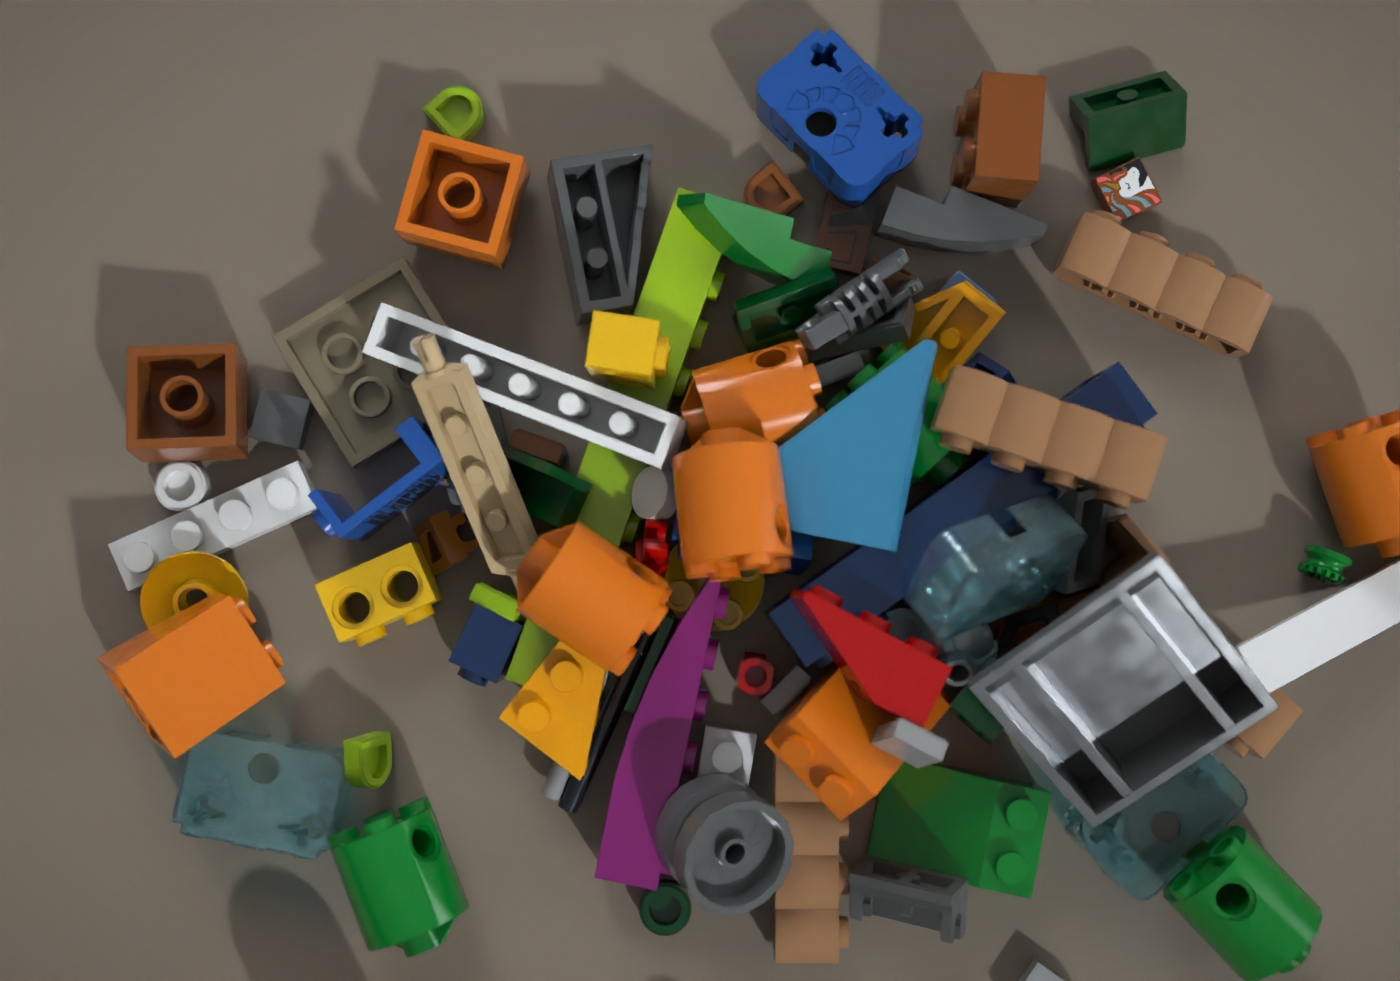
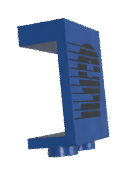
(338, 517)

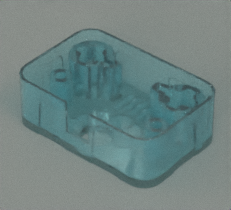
(983, 575)
(1201, 797)
(258, 813)

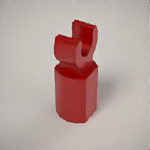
(652, 549)
(754, 674)

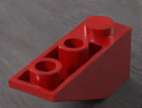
(879, 667)

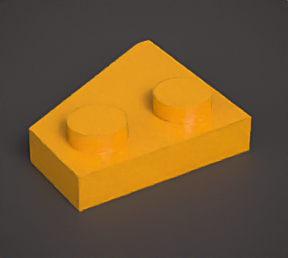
(956, 321)
(559, 707)

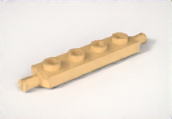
(473, 458)

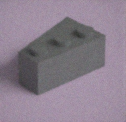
(599, 226)

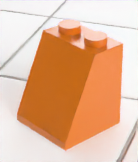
(194, 671)
(830, 739)

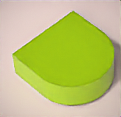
(456, 112)
(497, 600)
(368, 759)

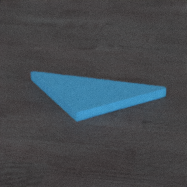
(856, 462)

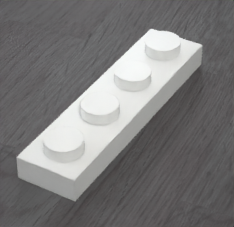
(218, 522)

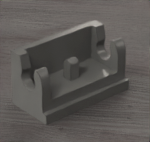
(909, 896)

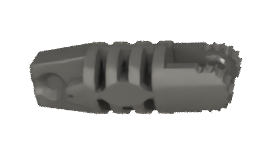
(858, 303)

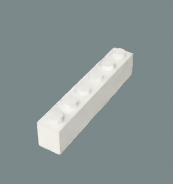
(535, 389)

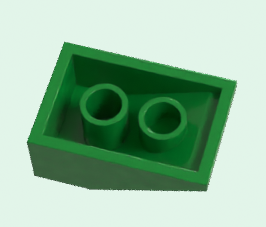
(962, 825)

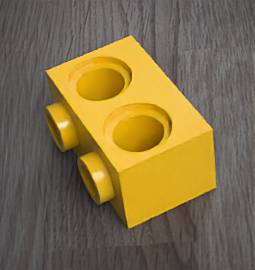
(627, 350)
(377, 583)

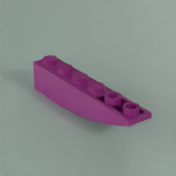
(659, 744)

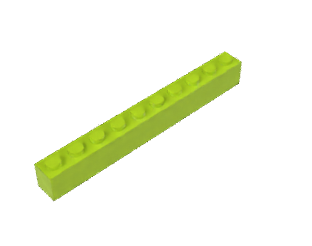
(676, 293)

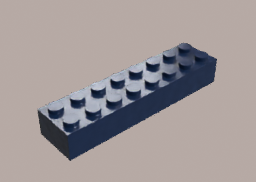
(879, 578)

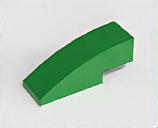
(753, 237)

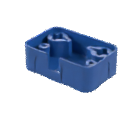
(857, 154)

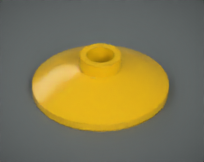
(171, 580)

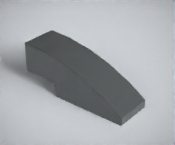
(957, 225)

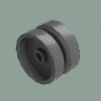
(724, 844)

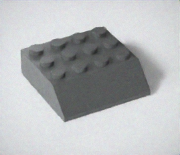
(1123, 690)

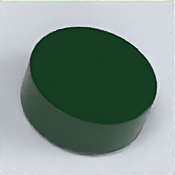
(666, 909)

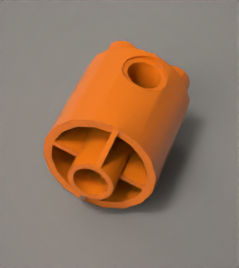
(760, 392)
(1362, 480)
(731, 506)
(590, 595)

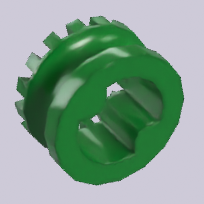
(1325, 563)

